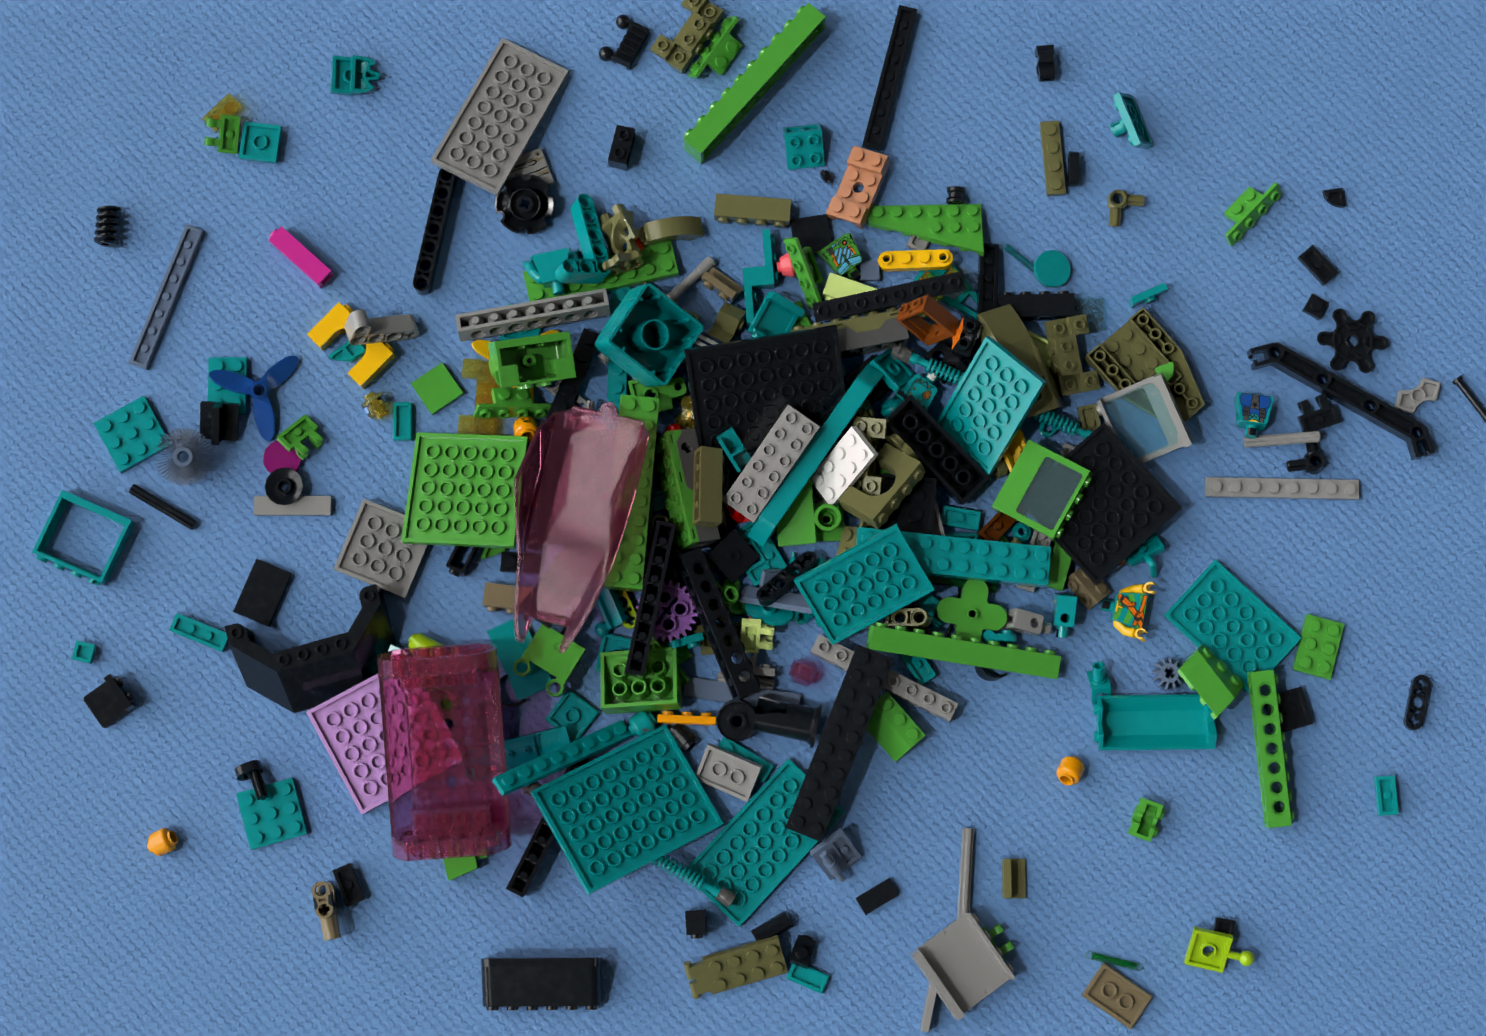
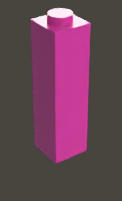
(300, 257)

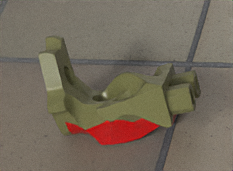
(617, 232)

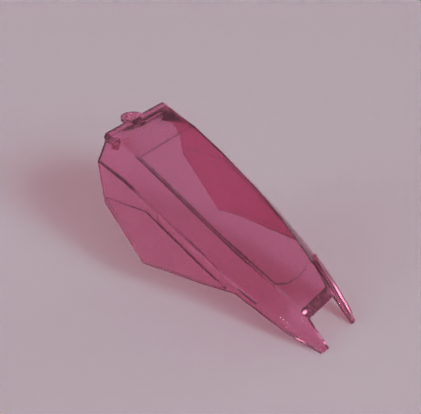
(573, 513)

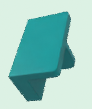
(734, 448)

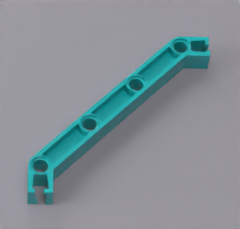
(814, 455)

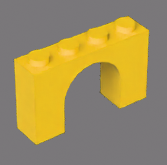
(376, 355)

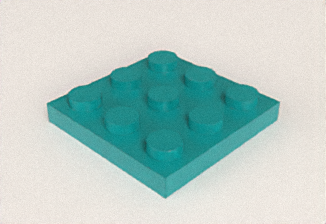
(131, 434)
(274, 818)

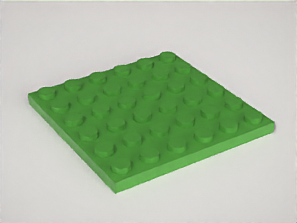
(463, 490)

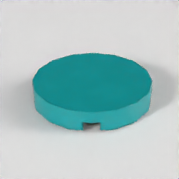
(1051, 269)

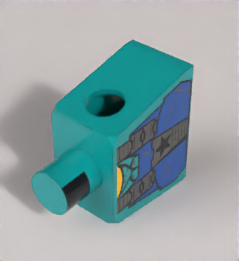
(1252, 412)

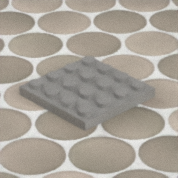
(376, 552)

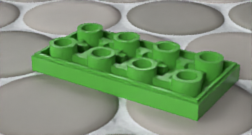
(798, 523)

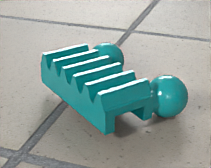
(611, 611)

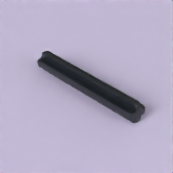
(163, 507)

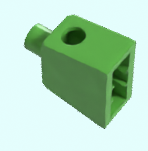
(461, 866)

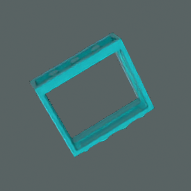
(52, 523)

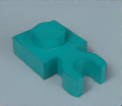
(691, 641)

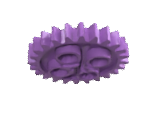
(681, 622)

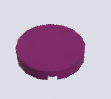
(278, 457)

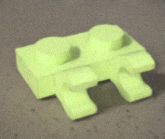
(751, 633)

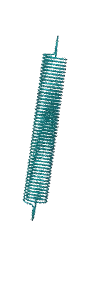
(1022, 256)

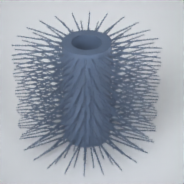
(184, 470)

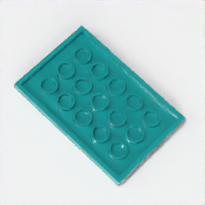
(990, 404)
(864, 584)
(1231, 623)

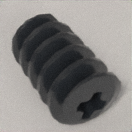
(105, 225)

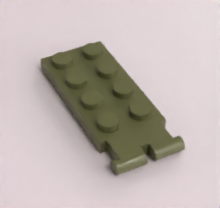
(736, 967)

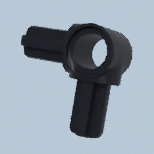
(1305, 464)

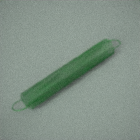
(1116, 962)

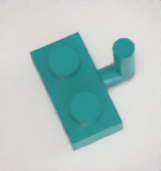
(1146, 552)

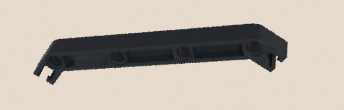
(1345, 395)

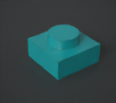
(84, 652)

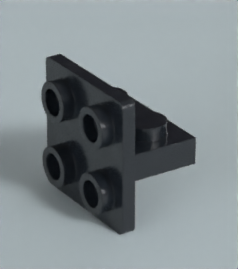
(219, 421)

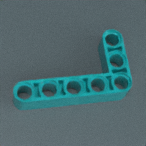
(592, 246)

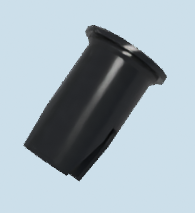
(787, 719)

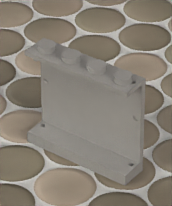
(962, 964)

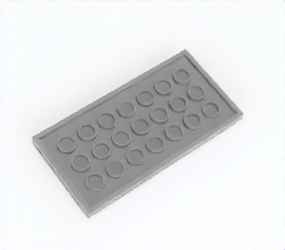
(499, 117)

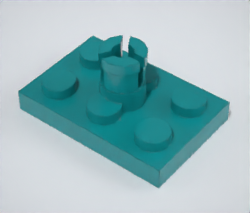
(1130, 122)

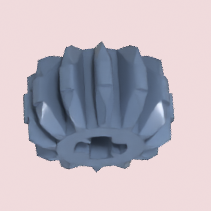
(1161, 673)

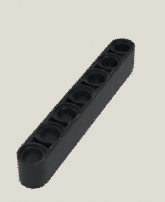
(434, 239)

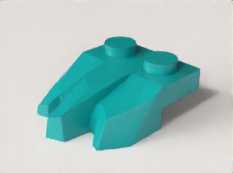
(352, 75)

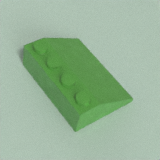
(654, 692)

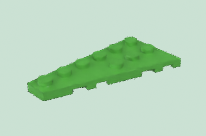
(940, 224)

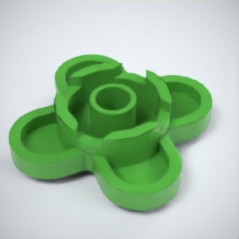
(973, 597)

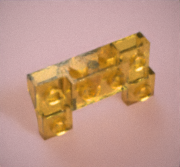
(479, 370)

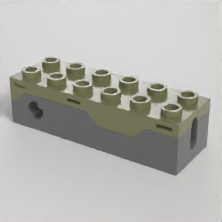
(866, 333)

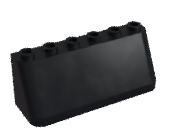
(542, 983)

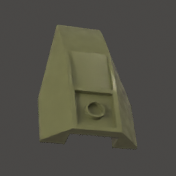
(1010, 332)

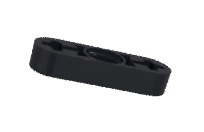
(1418, 717)

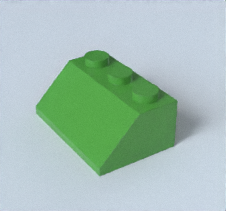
(893, 727)

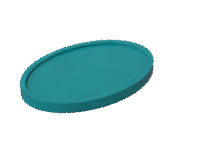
(769, 615)

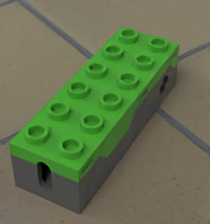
(676, 467)

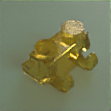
(686, 418)

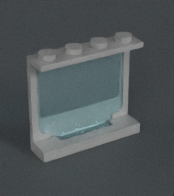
(1146, 418)

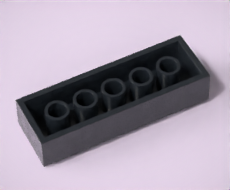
(936, 450)

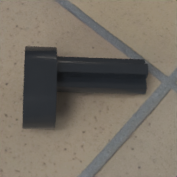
(253, 770)

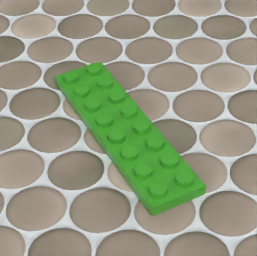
(657, 265)

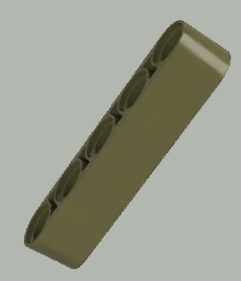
(910, 620)

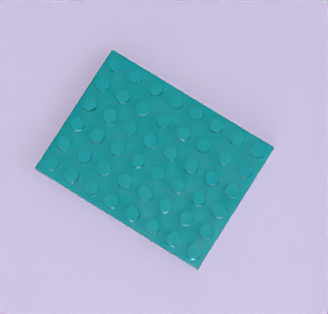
(626, 809)

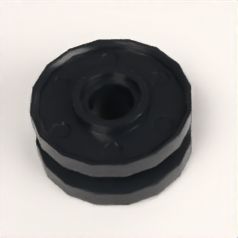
(728, 728)

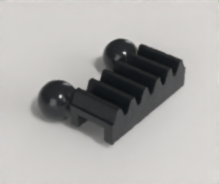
(629, 46)

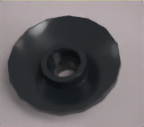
(277, 480)

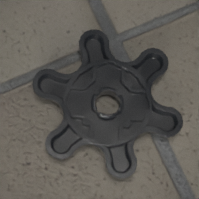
(1361, 332)

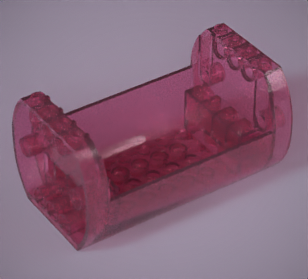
(426, 812)

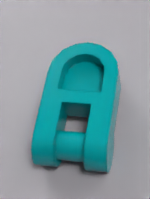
(1005, 637)

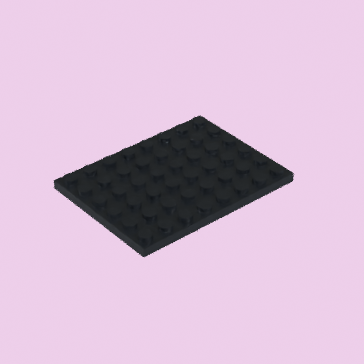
(756, 378)

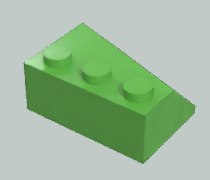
(1211, 679)

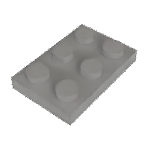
(728, 772)

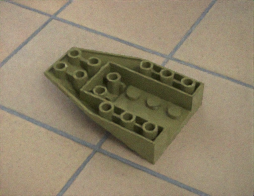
(1135, 353)

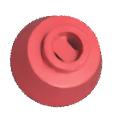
(785, 266)

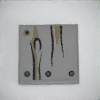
(533, 164)

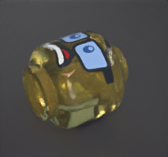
(375, 405)

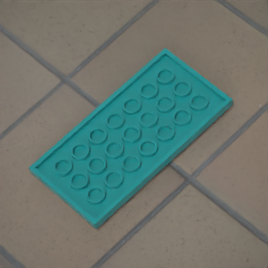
(755, 846)

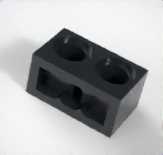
(621, 147)
(948, 358)
(695, 923)

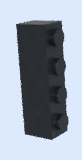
(1040, 306)

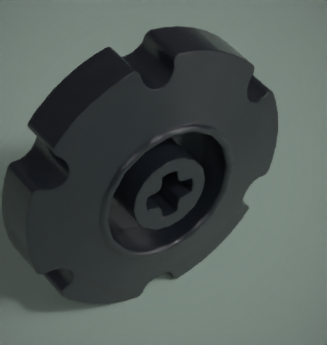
(531, 190)

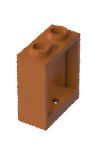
(929, 334)

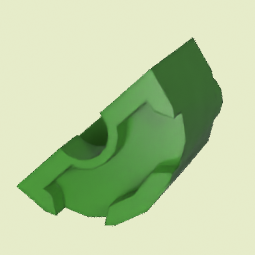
(1145, 819)

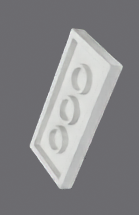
(843, 465)

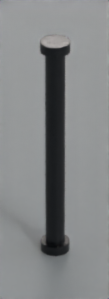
(1470, 396)

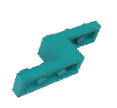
(759, 277)

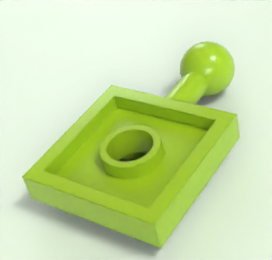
(1217, 958)

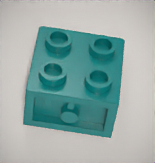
(804, 146)

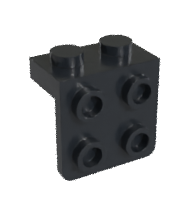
(110, 701)

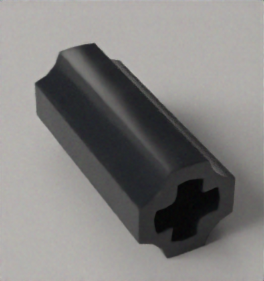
(772, 927)

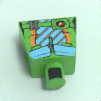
(842, 256)

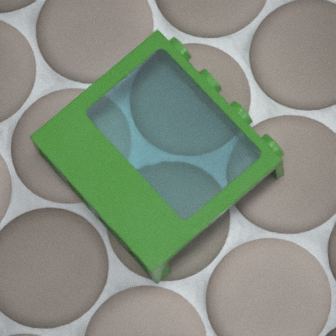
(1042, 490)

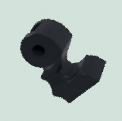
(1045, 63)

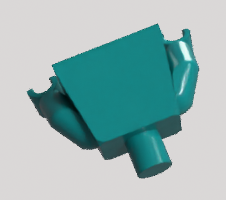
(543, 267)

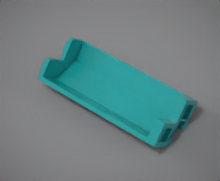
(1153, 722)

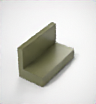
(1013, 878)

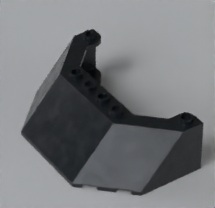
(320, 669)

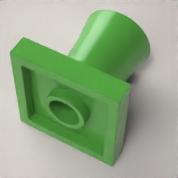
(829, 531)

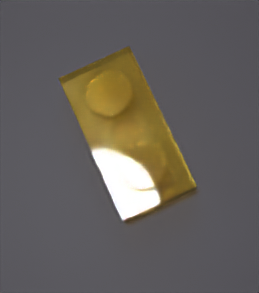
(227, 105)

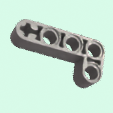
(380, 329)

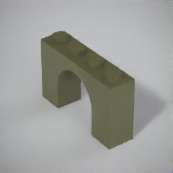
(878, 508)

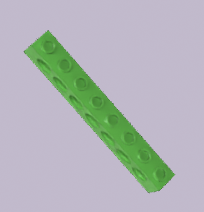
(1264, 758)

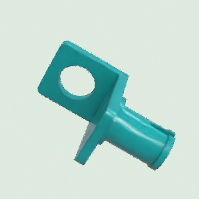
(1098, 681)

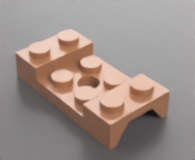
(863, 169)

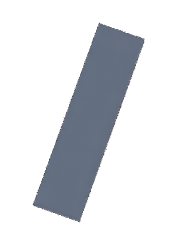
(788, 601)

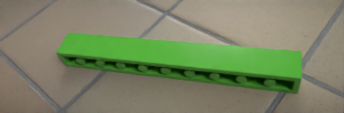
(963, 651)

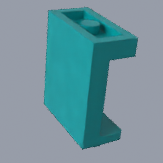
(774, 316)

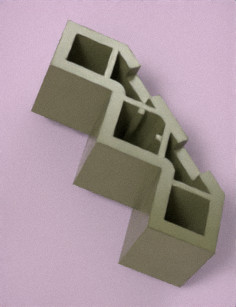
(727, 323)

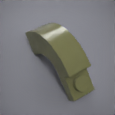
(670, 228)

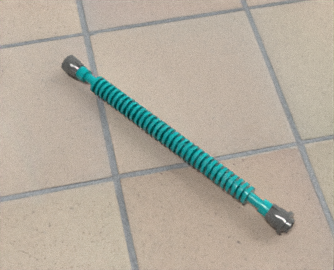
(907, 355)
(720, 893)

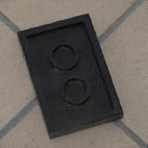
(262, 592)

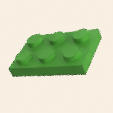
(1318, 647)

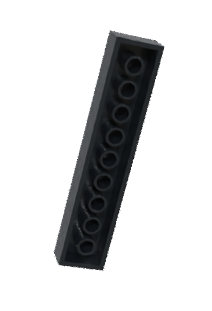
(839, 743)

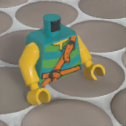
(1129, 609)

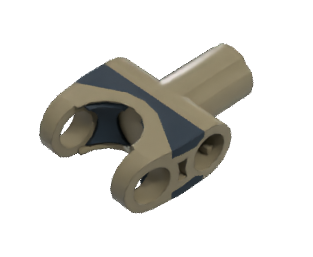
(329, 919)

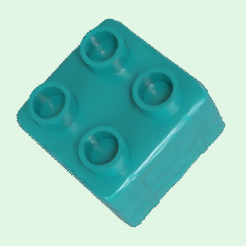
(648, 335)

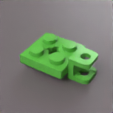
(666, 393)

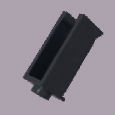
(455, 569)

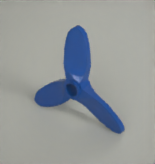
(262, 407)

